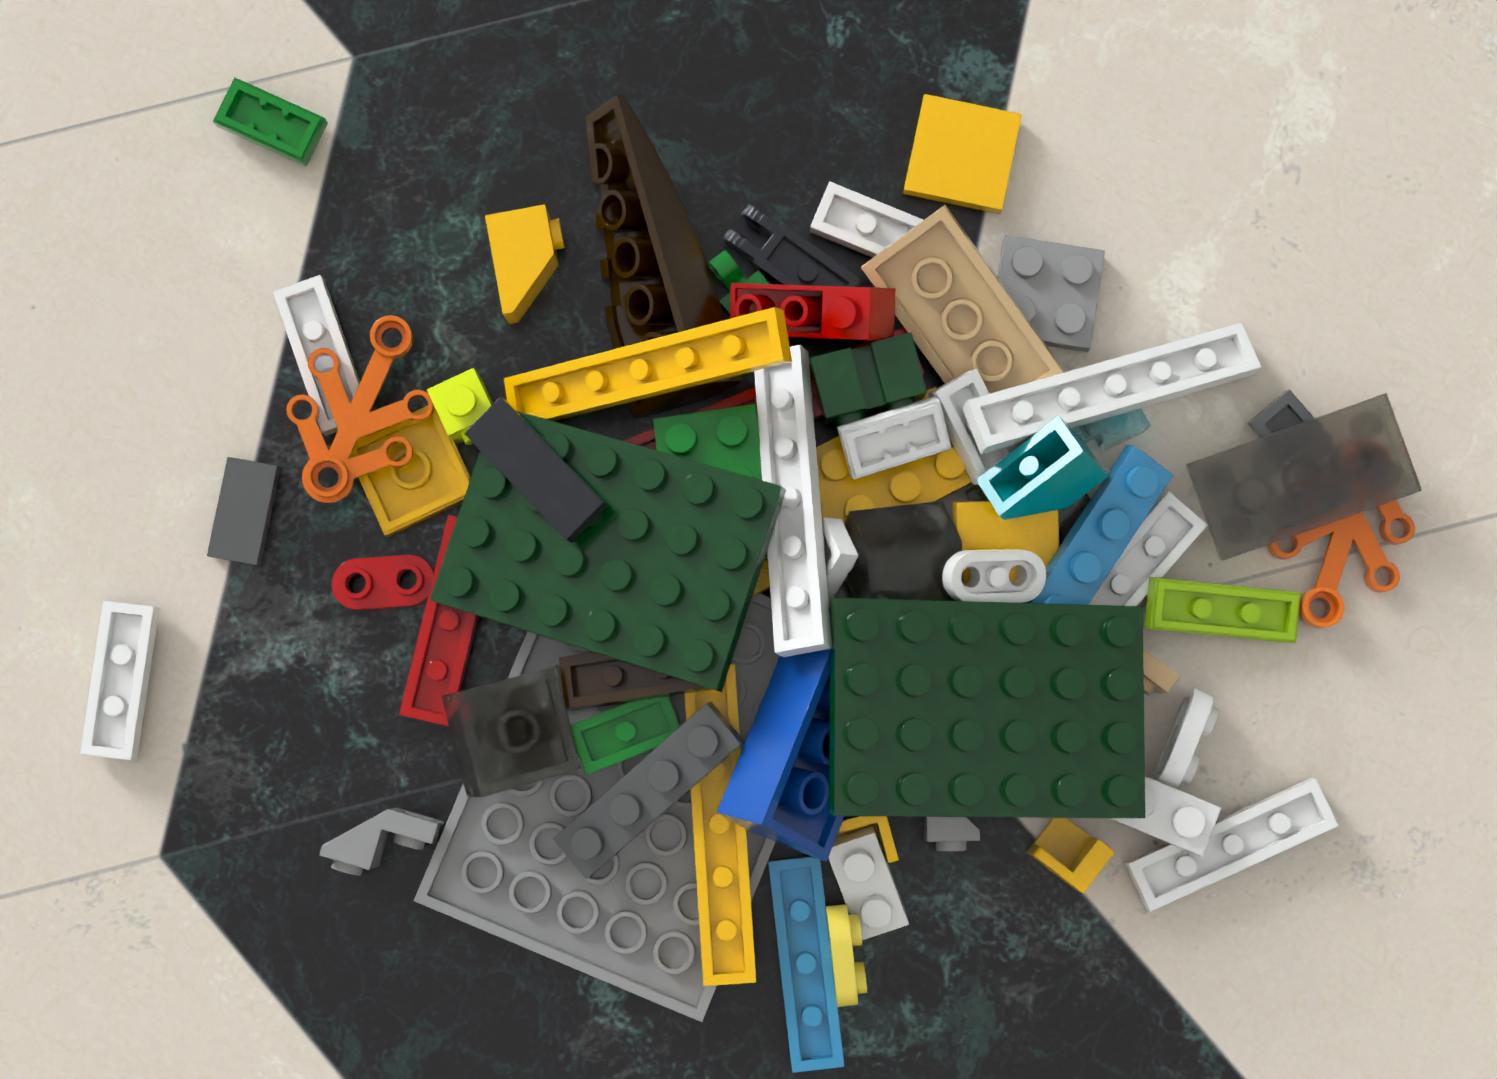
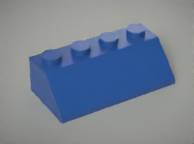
(785, 761)

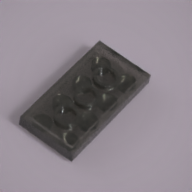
(1303, 477)

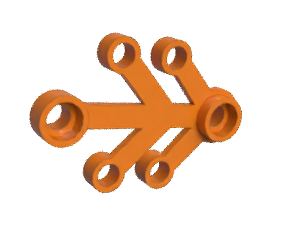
(355, 418)
(1344, 531)

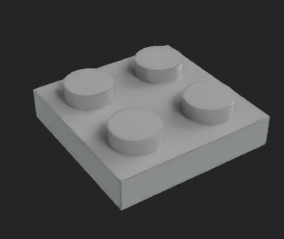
(1054, 288)

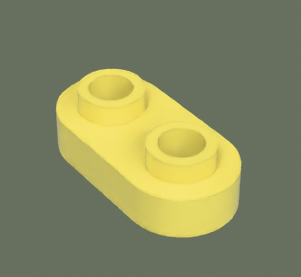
(843, 935)

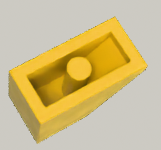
(523, 255)

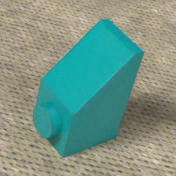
(1042, 473)

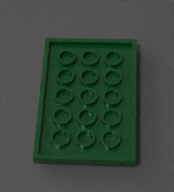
(646, 583)
(986, 709)

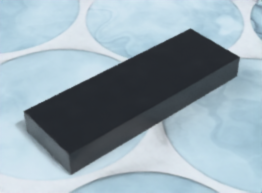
(536, 469)

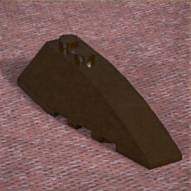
(651, 247)

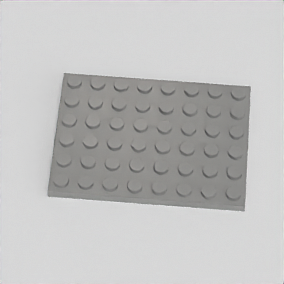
(640, 910)

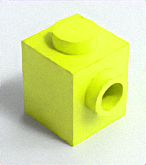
(460, 403)

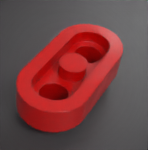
(383, 582)

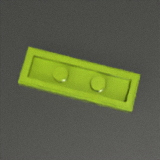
(1222, 610)

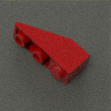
(821, 310)

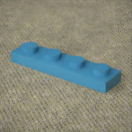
(1104, 529)
(806, 964)

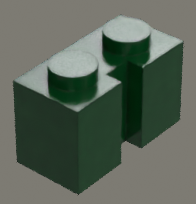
(867, 379)

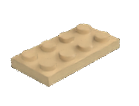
(959, 307)

